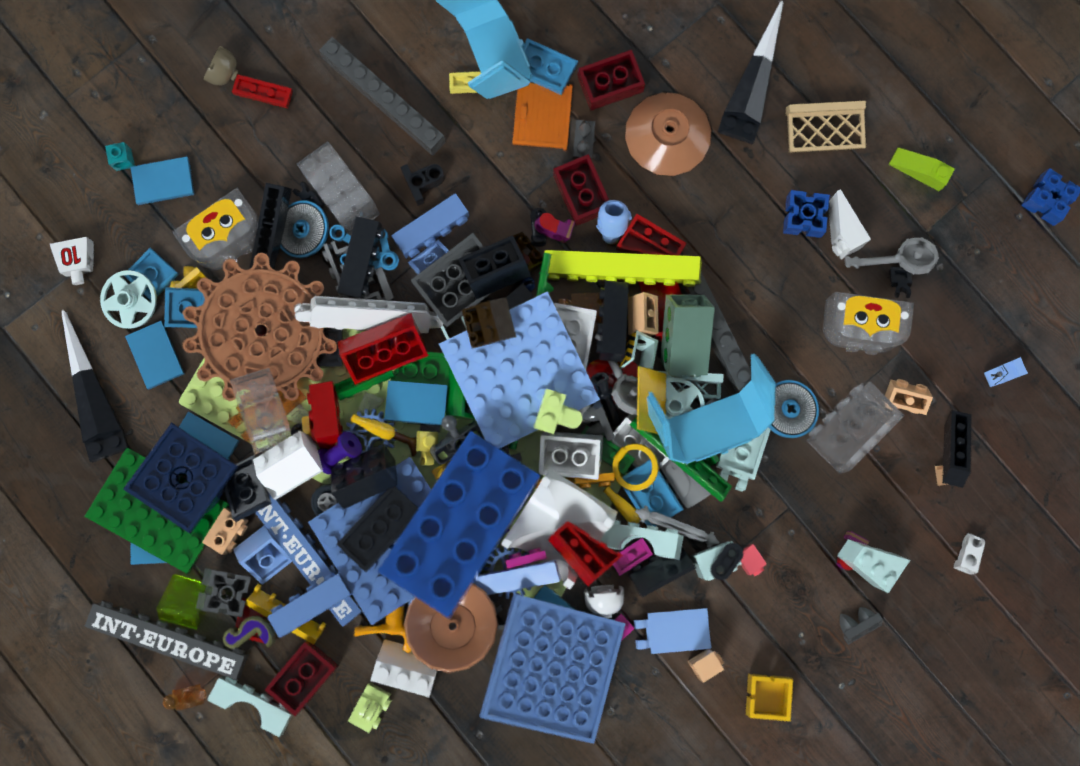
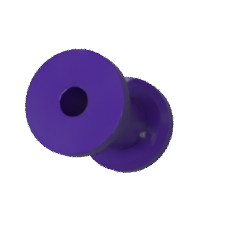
(347, 445)

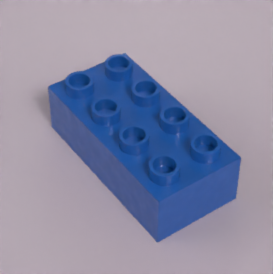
(459, 525)

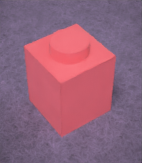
(752, 560)

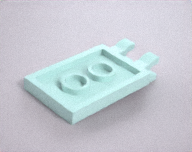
(743, 460)

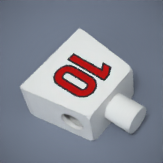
(74, 258)

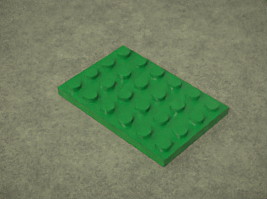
(144, 526)

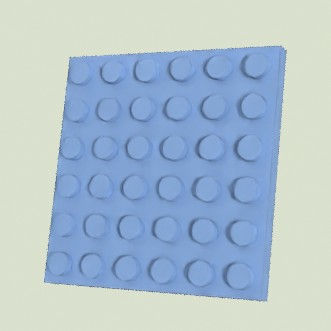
(510, 377)

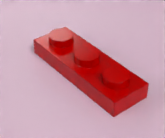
(262, 91)

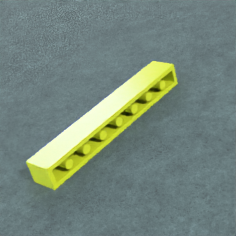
(625, 267)

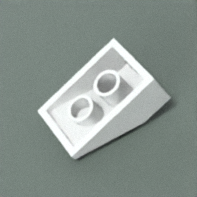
(845, 227)

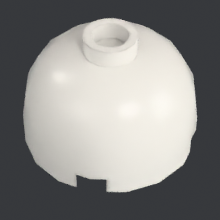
(604, 600)

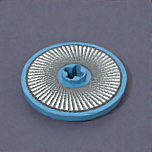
(314, 225)
(804, 409)

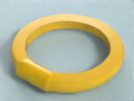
(618, 457)

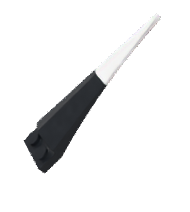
(746, 105)
(98, 422)

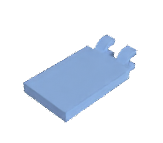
(675, 631)

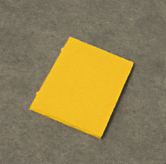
(649, 381)

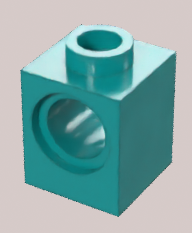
(119, 156)

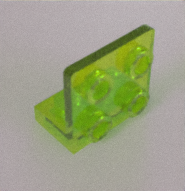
(180, 602)

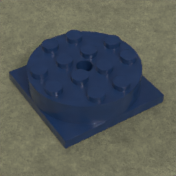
(159, 477)

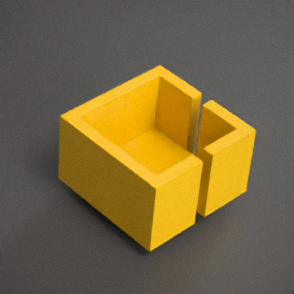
(769, 697)

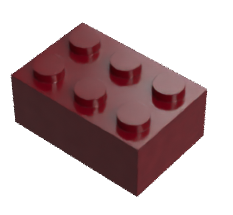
(611, 80)
(580, 189)
(301, 678)

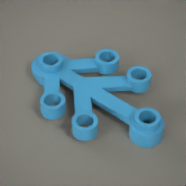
(381, 256)

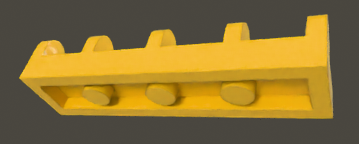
(264, 603)

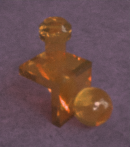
(185, 698)

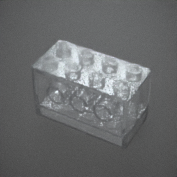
(337, 186)
(867, 427)

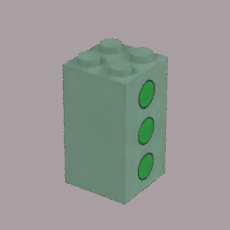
(687, 335)

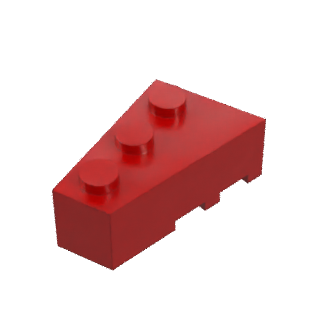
(648, 238)
(324, 414)
(582, 552)

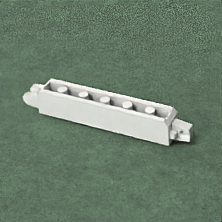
(362, 313)

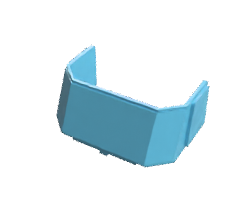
(494, 45)
(719, 424)

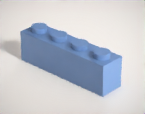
(431, 226)
(309, 605)

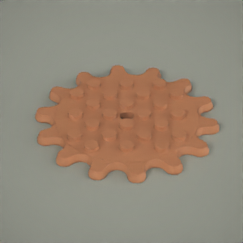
(242, 303)

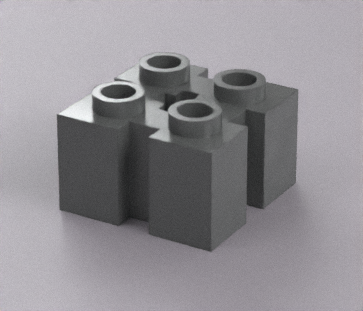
(230, 602)

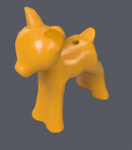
(393, 625)

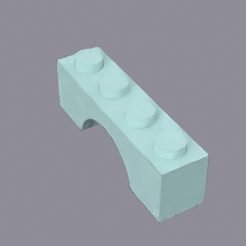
(665, 544)
(273, 715)

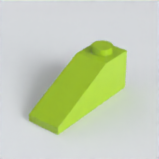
(922, 168)

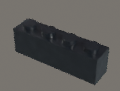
(360, 258)
(613, 321)
(957, 449)

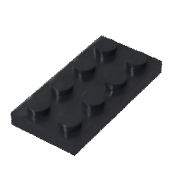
(378, 528)

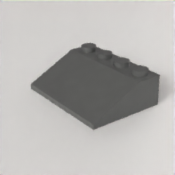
(446, 285)

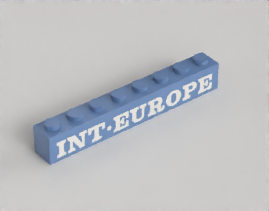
(304, 554)

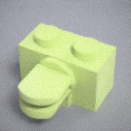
(554, 412)
(369, 708)

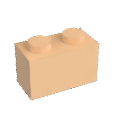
(643, 314)
(706, 664)

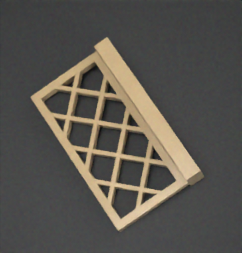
(826, 109)

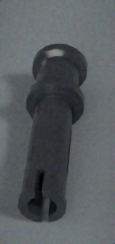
(604, 391)

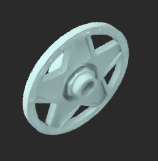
(128, 299)
(680, 402)

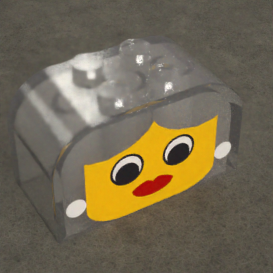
(220, 231)
(866, 322)

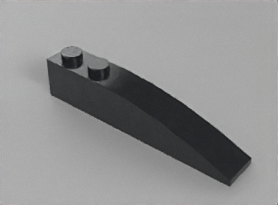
(271, 222)

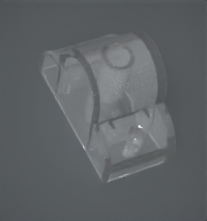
(261, 410)

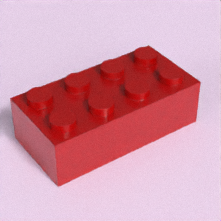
(382, 348)

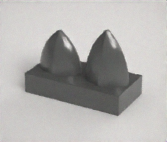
(583, 138)
(603, 427)
(853, 631)

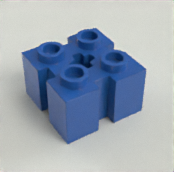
(1051, 197)
(815, 208)

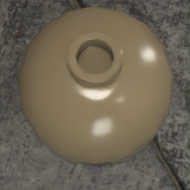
(221, 68)

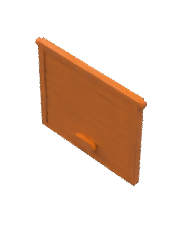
(542, 117)

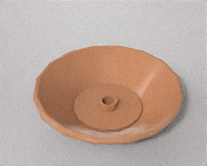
(663, 150)
(454, 649)

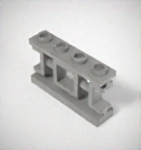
(335, 273)

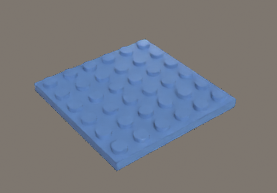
(370, 589)
(552, 669)

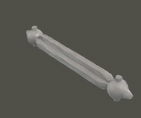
(683, 529)

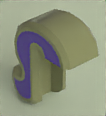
(250, 626)

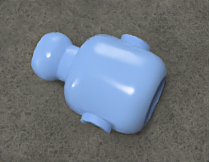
(613, 220)

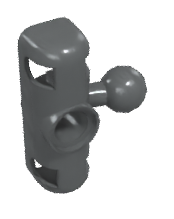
(449, 443)

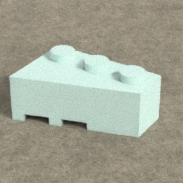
(873, 564)

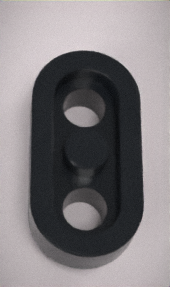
(727, 562)

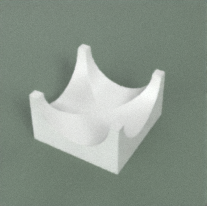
(550, 508)

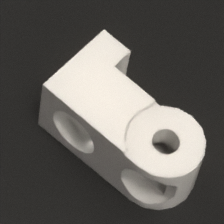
(970, 554)

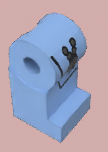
(1005, 372)

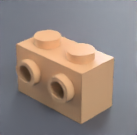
(909, 397)
(223, 530)

